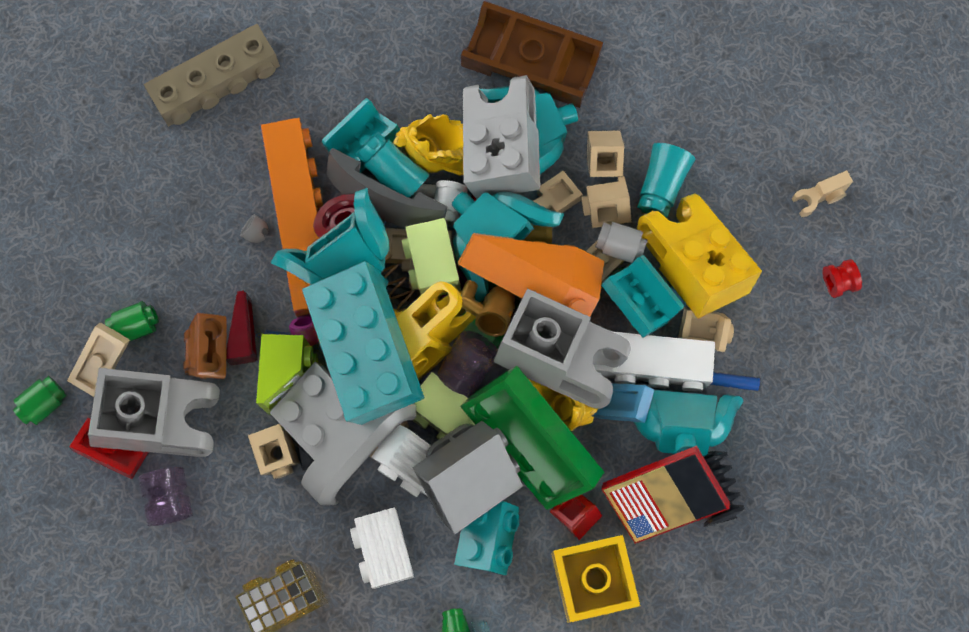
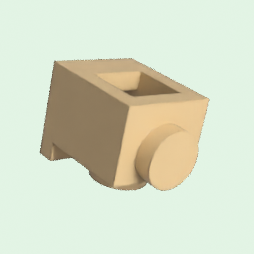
(607, 203)
(263, 446)

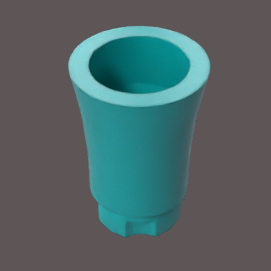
(391, 165)
(664, 177)

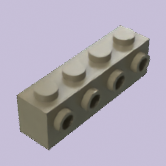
(212, 75)

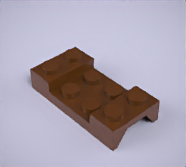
(523, 45)

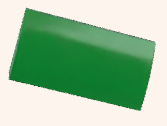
(546, 450)

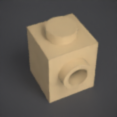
(605, 153)

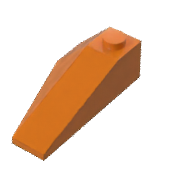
(552, 270)

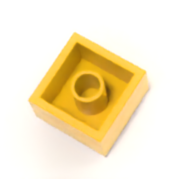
(595, 578)

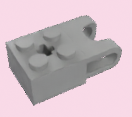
(501, 140)
(560, 349)
(158, 414)

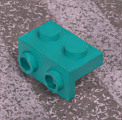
(358, 128)
(643, 296)
(489, 540)

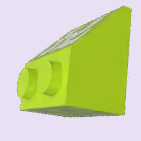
(281, 365)

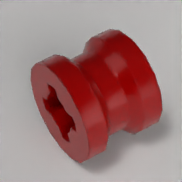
(842, 278)

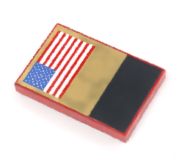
(665, 495)

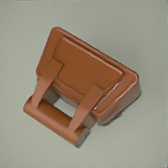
(206, 346)

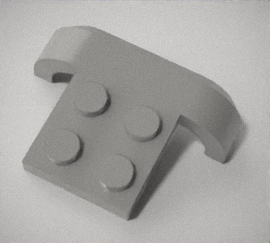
(318, 425)

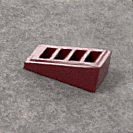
(241, 340)

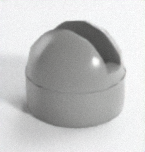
(253, 229)

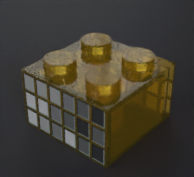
(282, 598)

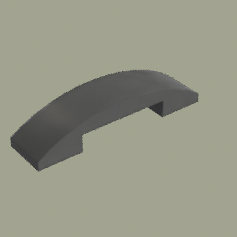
(389, 204)

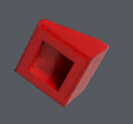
(577, 515)

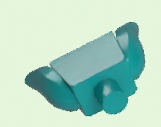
(549, 122)
(497, 215)
(349, 243)
(688, 420)

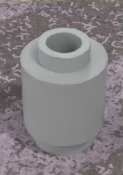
(621, 241)

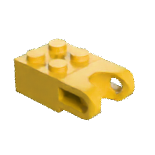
(699, 256)
(432, 325)

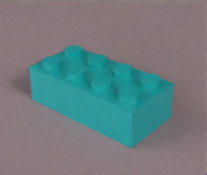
(362, 344)

